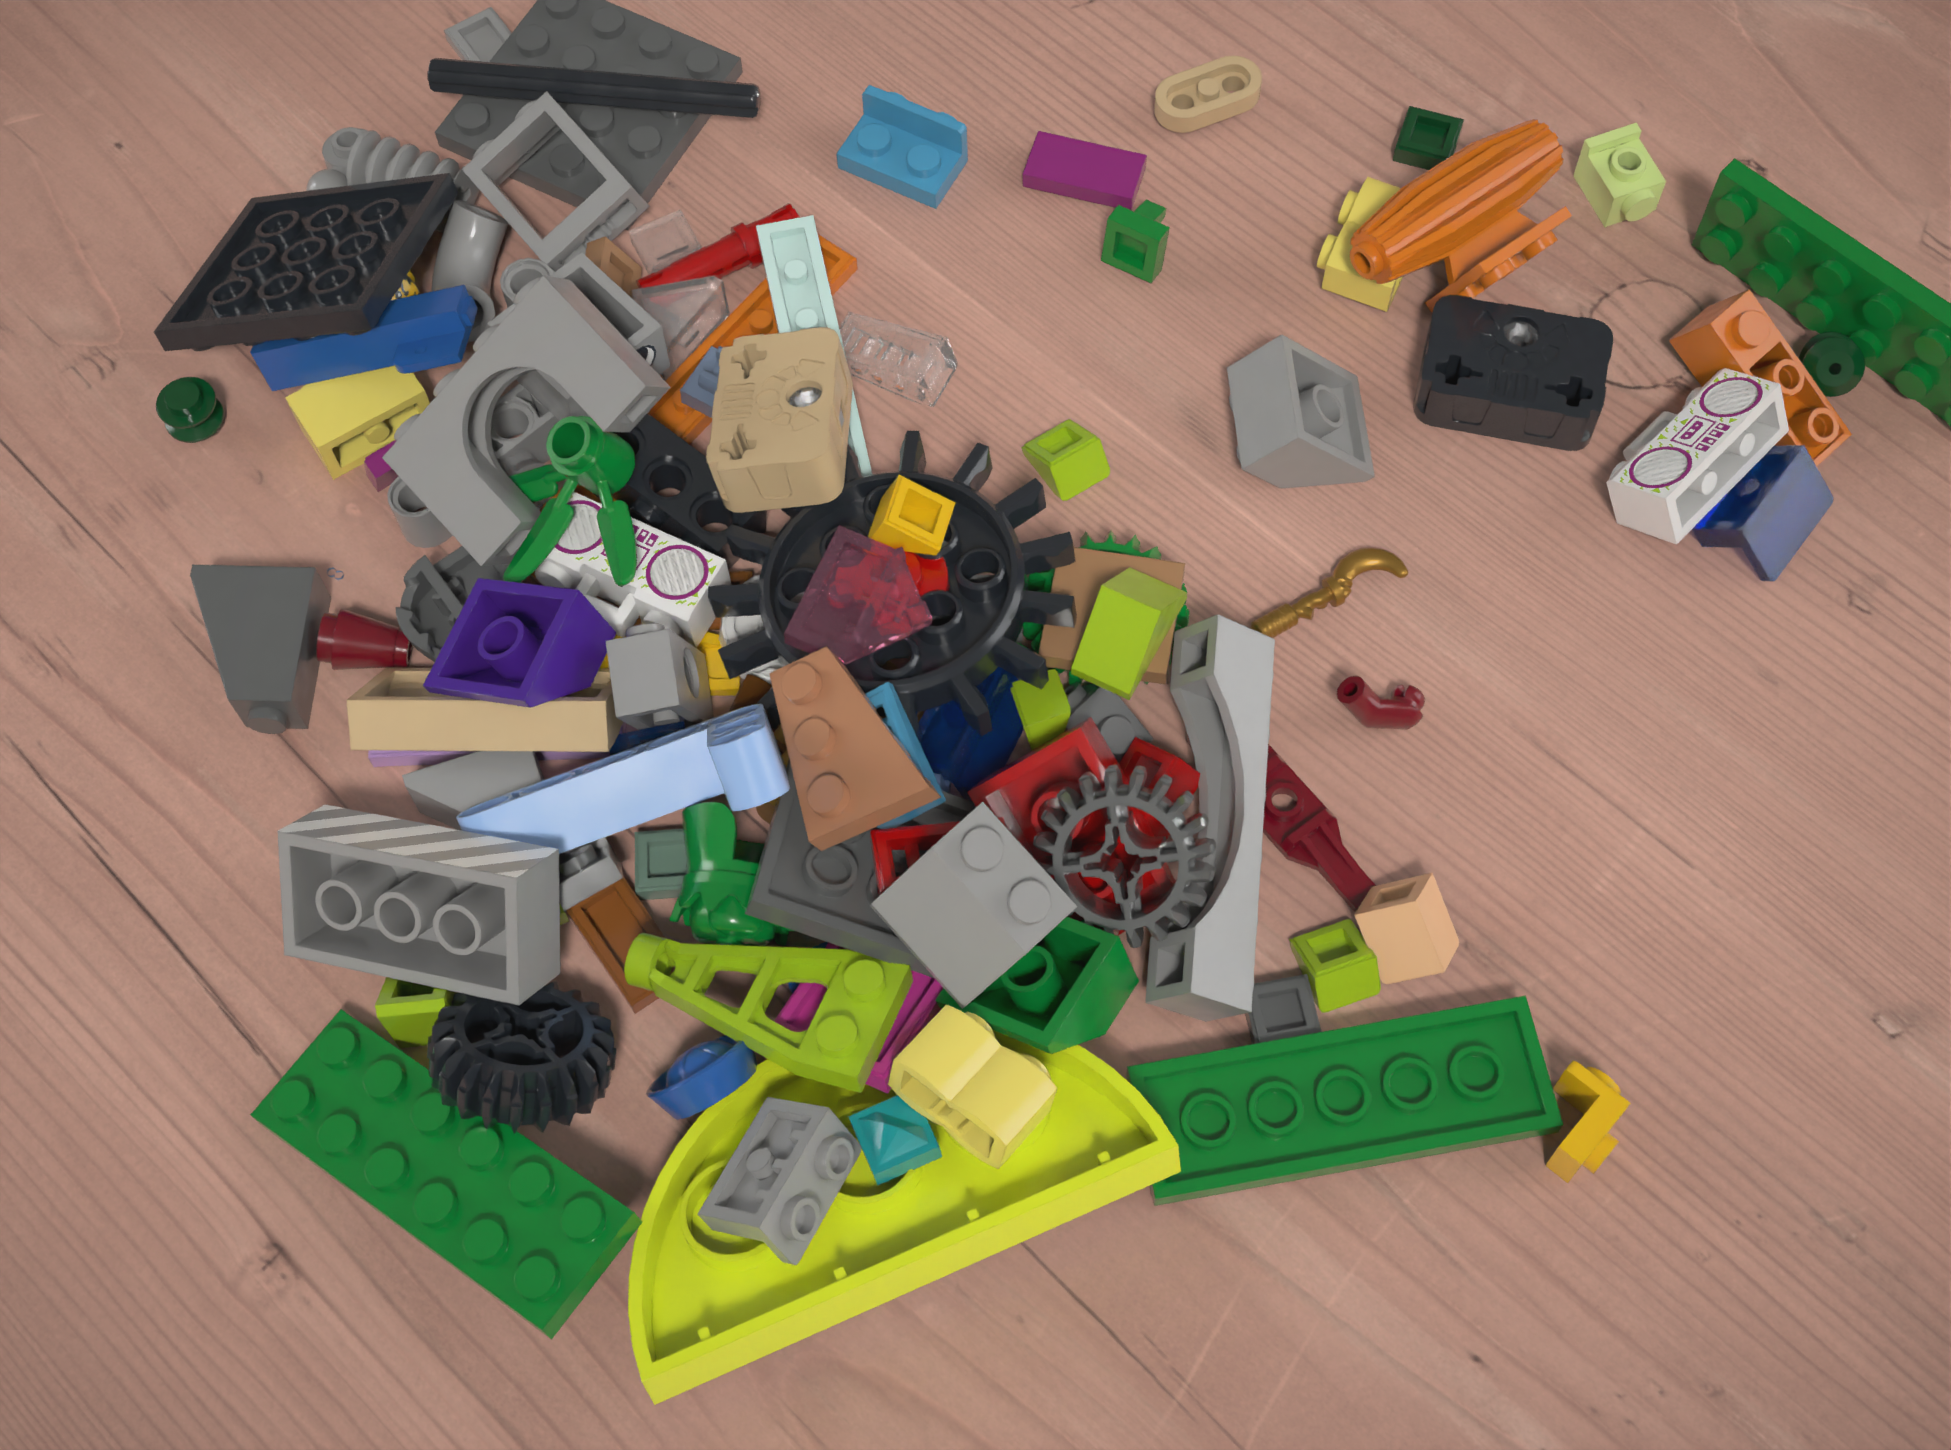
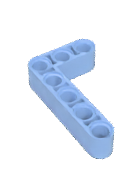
(712, 758)

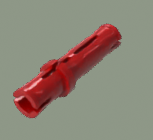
(721, 257)

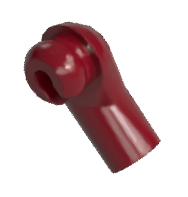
(1372, 711)

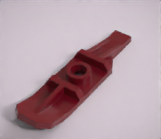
(1310, 833)

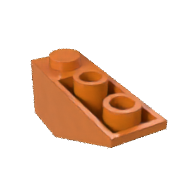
(1745, 339)

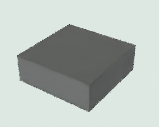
(1282, 1010)

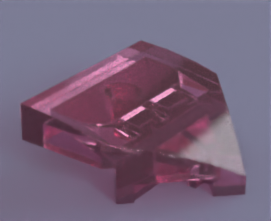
(857, 600)

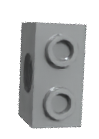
(658, 678)

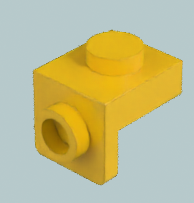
(1602, 1107)

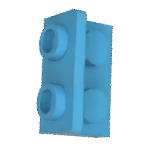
(905, 147)

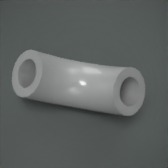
(469, 257)

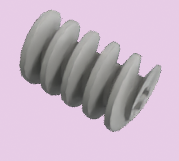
(386, 160)

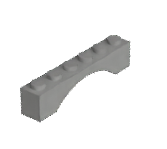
(1224, 696)

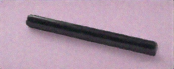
(594, 87)

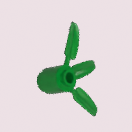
(599, 464)

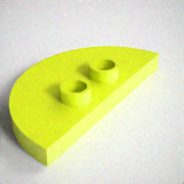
(724, 1300)

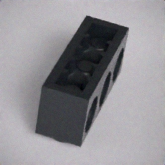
(670, 462)

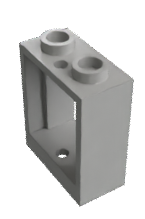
(600, 215)

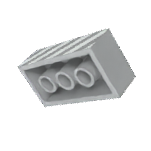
(420, 903)

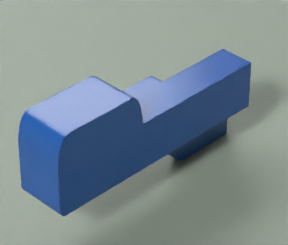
(410, 335)

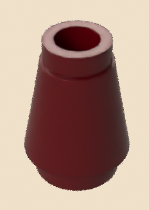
(361, 642)

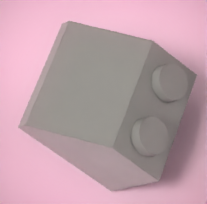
(1298, 418)
(973, 905)

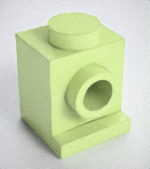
(1619, 176)

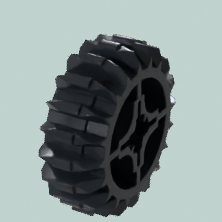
(522, 1059)

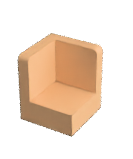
(1408, 928)

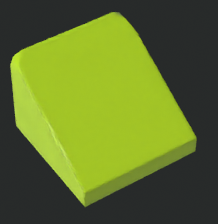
(1068, 459)
(1043, 710)
(1337, 965)

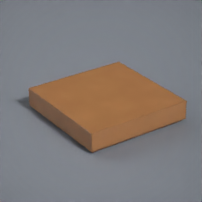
(1084, 582)

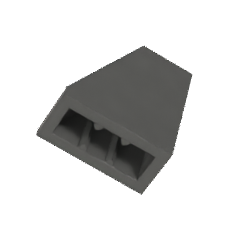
(264, 639)

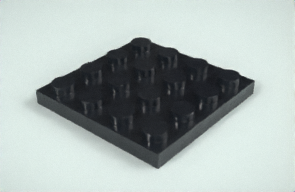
(308, 264)

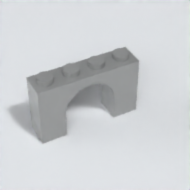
(448, 447)

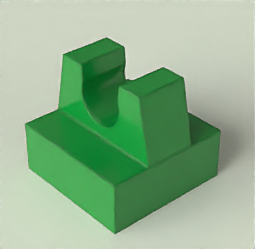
(1136, 240)

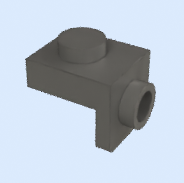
(1109, 714)

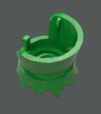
(720, 881)

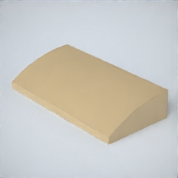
(403, 716)

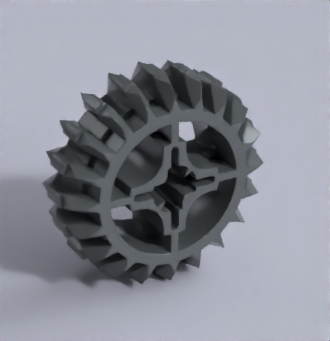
(1116, 796)

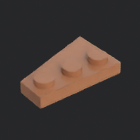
(842, 753)

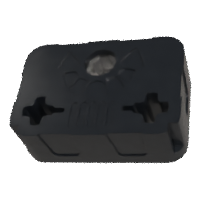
(1513, 373)

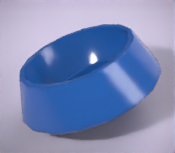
(703, 1076)

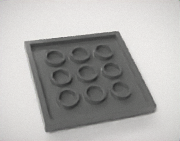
(596, 38)

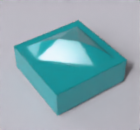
(894, 1139)

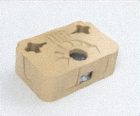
(781, 420)

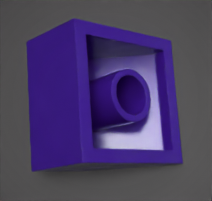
(521, 645)

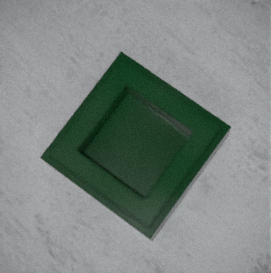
(1427, 138)

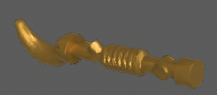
(1334, 589)

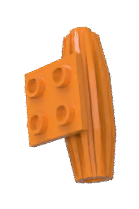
(1466, 214)

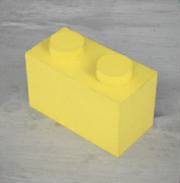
(355, 414)

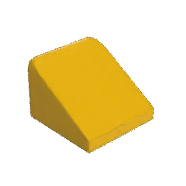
(911, 518)

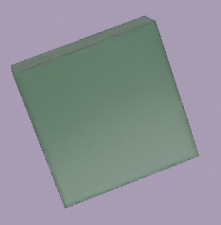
(659, 864)

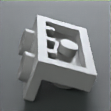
(782, 1177)

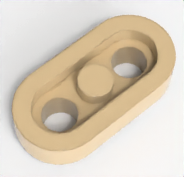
(1202, 96)

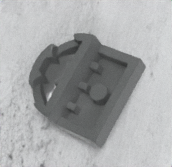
(436, 597)

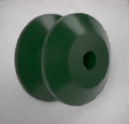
(1833, 362)
(190, 409)

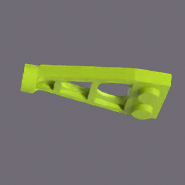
(845, 1032)

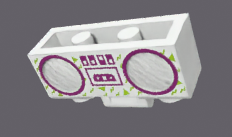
(1698, 456)
(667, 583)

